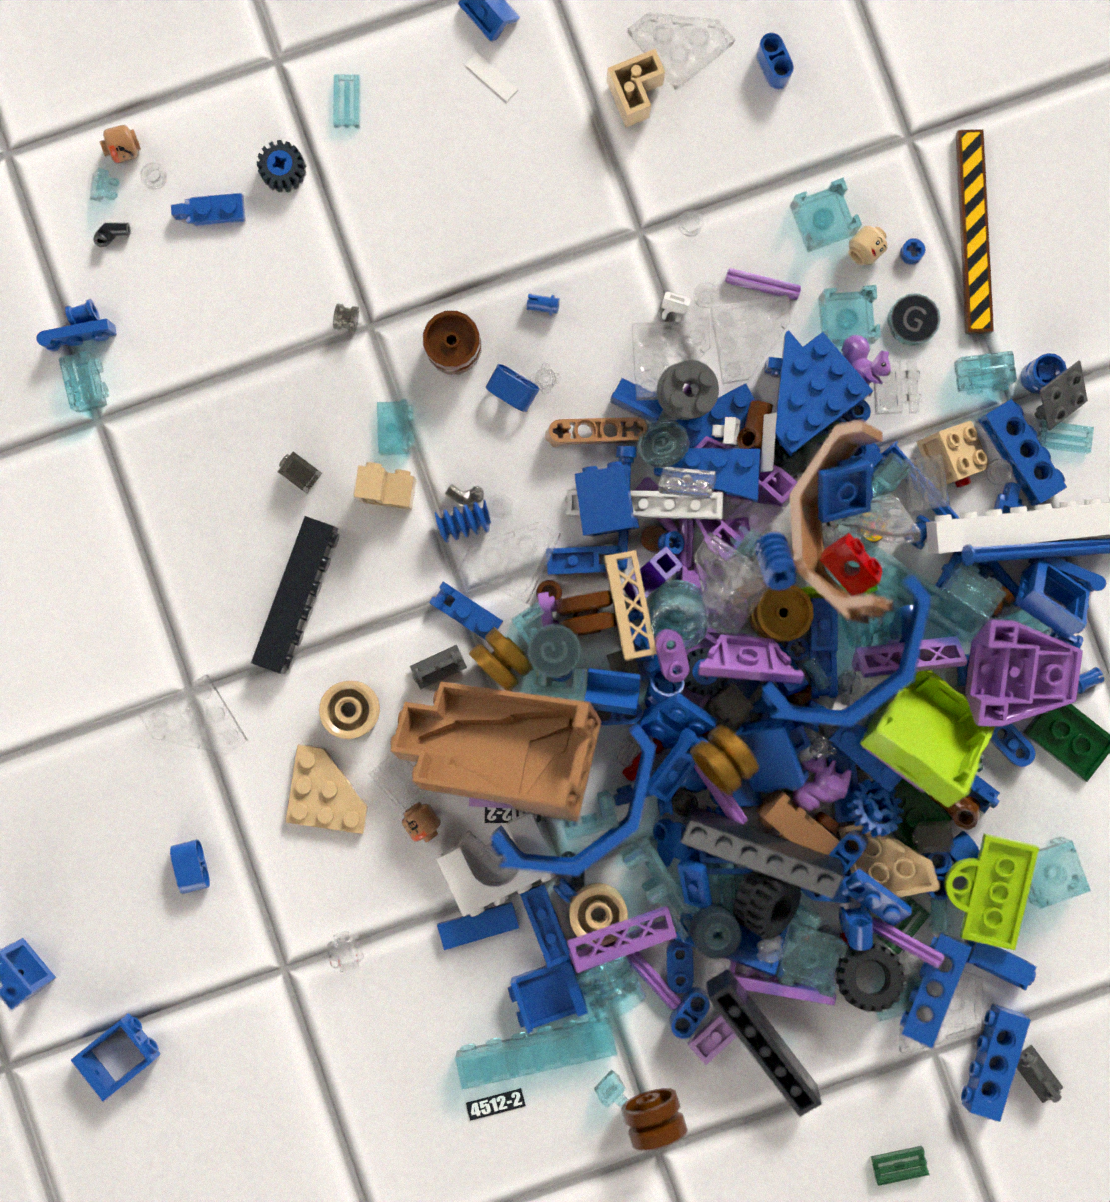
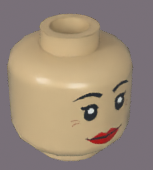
(867, 245)

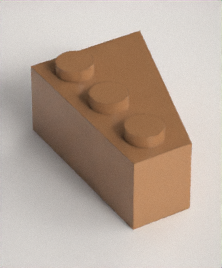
(794, 823)

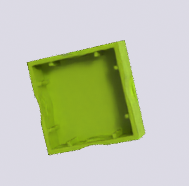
(929, 737)

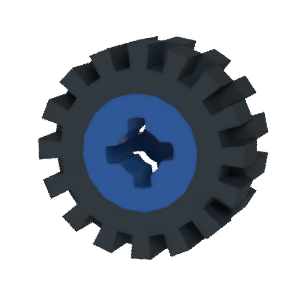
(286, 174)
(700, 683)

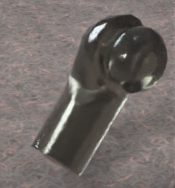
(465, 497)

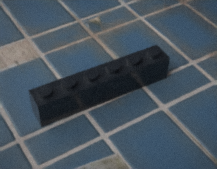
(295, 595)
(761, 851)
(763, 1042)

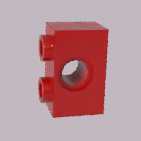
(853, 579)

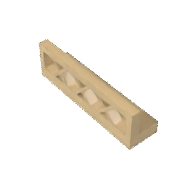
(619, 600)

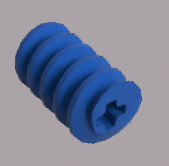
(463, 521)
(775, 561)

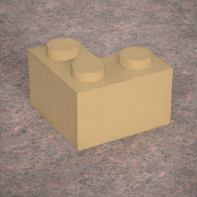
(631, 81)
(382, 488)

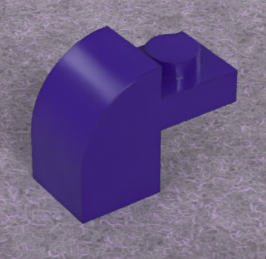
(654, 573)

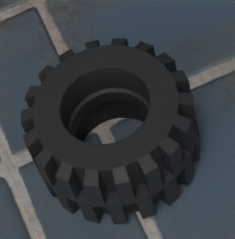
(766, 904)
(893, 982)

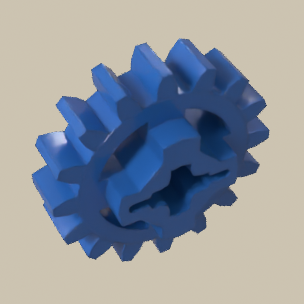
(874, 808)

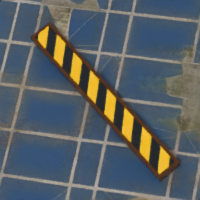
(974, 231)

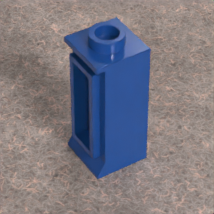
(1002, 964)

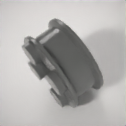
(702, 383)

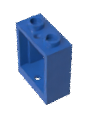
(1042, 577)
(20, 986)
(96, 1073)

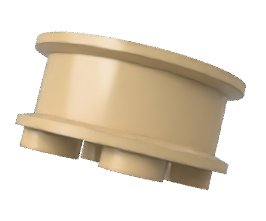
(332, 711)
(592, 897)

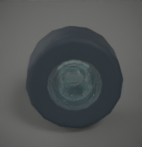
(713, 922)

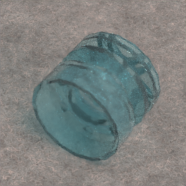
(680, 608)
(884, 629)
(612, 989)

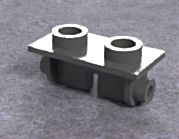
(438, 667)
(1039, 1075)

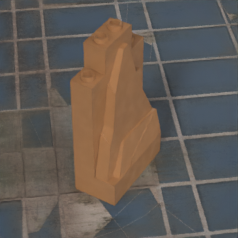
(501, 747)

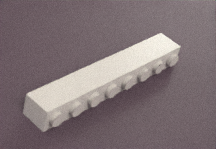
(1019, 526)

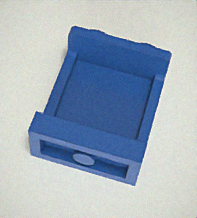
(605, 500)
(775, 755)
(547, 995)

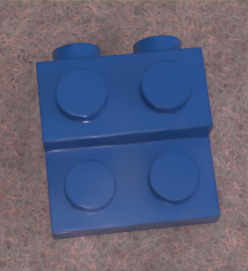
(845, 489)
(672, 716)

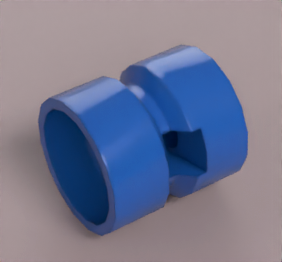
(1041, 372)
(661, 688)

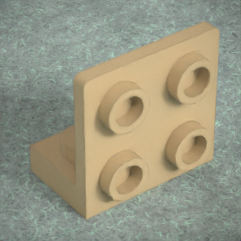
(959, 449)

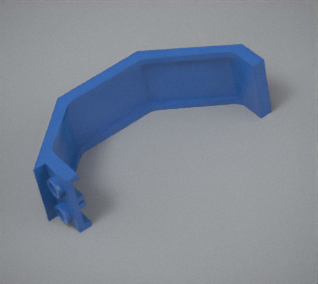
(878, 694)
(515, 858)

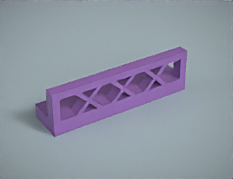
(885, 659)
(626, 943)
(773, 987)

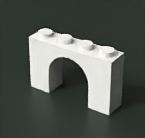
(475, 892)

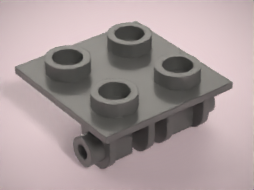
(1062, 396)

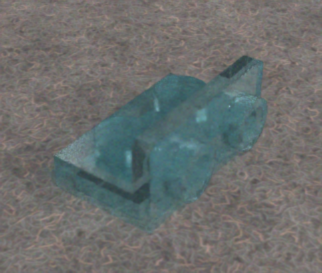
(394, 428)

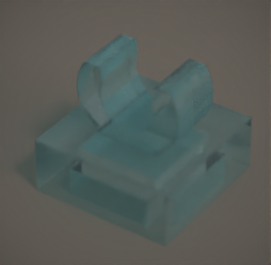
(100, 184)
(747, 545)
(611, 1090)

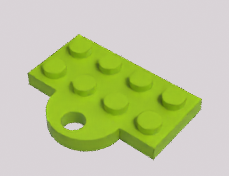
(994, 890)

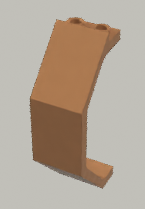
(808, 529)

